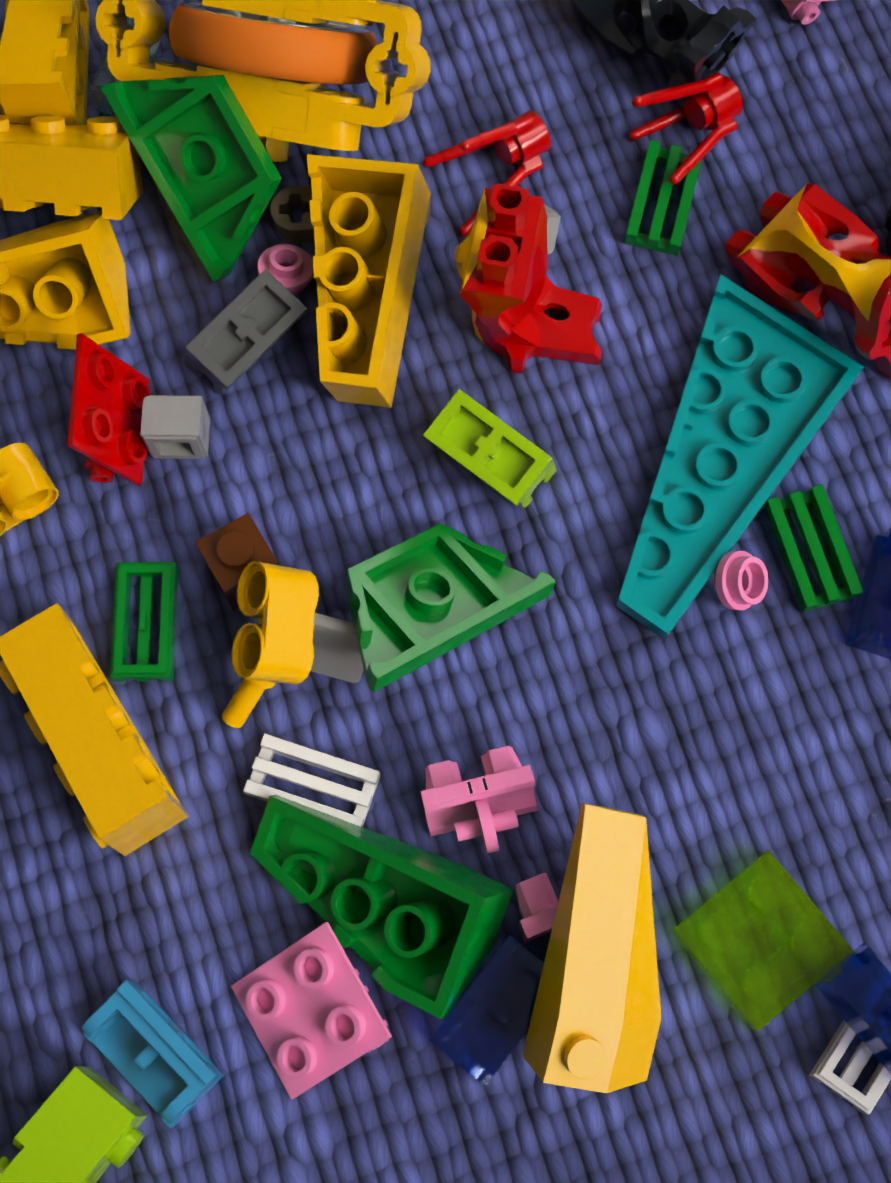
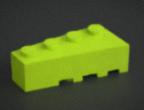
(75, 1133)

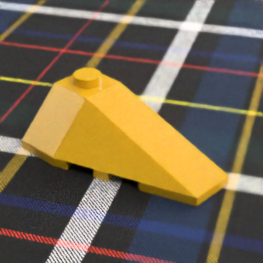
(64, 284)
(600, 972)

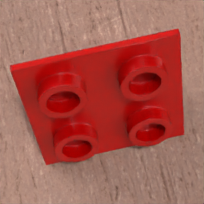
(107, 413)

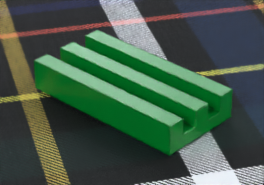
(672, 159)
(834, 542)
(144, 669)

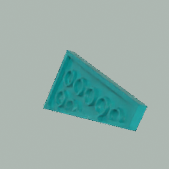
(740, 426)

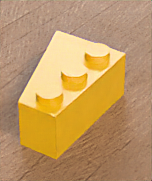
(45, 60)

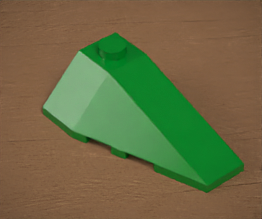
(400, 908)

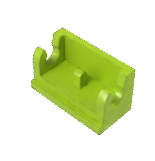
(490, 449)

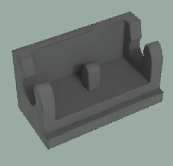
(243, 331)

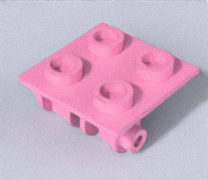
(311, 1011)

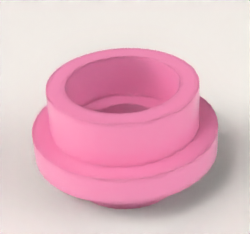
(288, 265)
(740, 580)

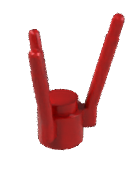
(711, 106)
(515, 142)

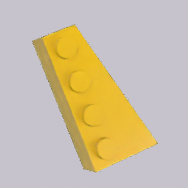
(88, 732)

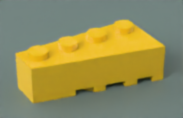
(69, 166)
(365, 268)

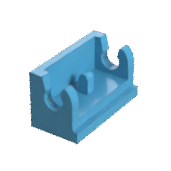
(151, 1052)

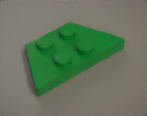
(200, 159)
(431, 599)

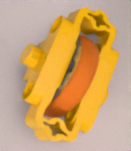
(280, 60)

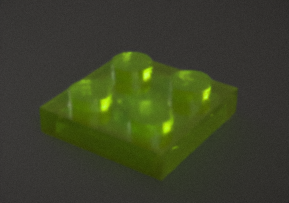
(761, 941)

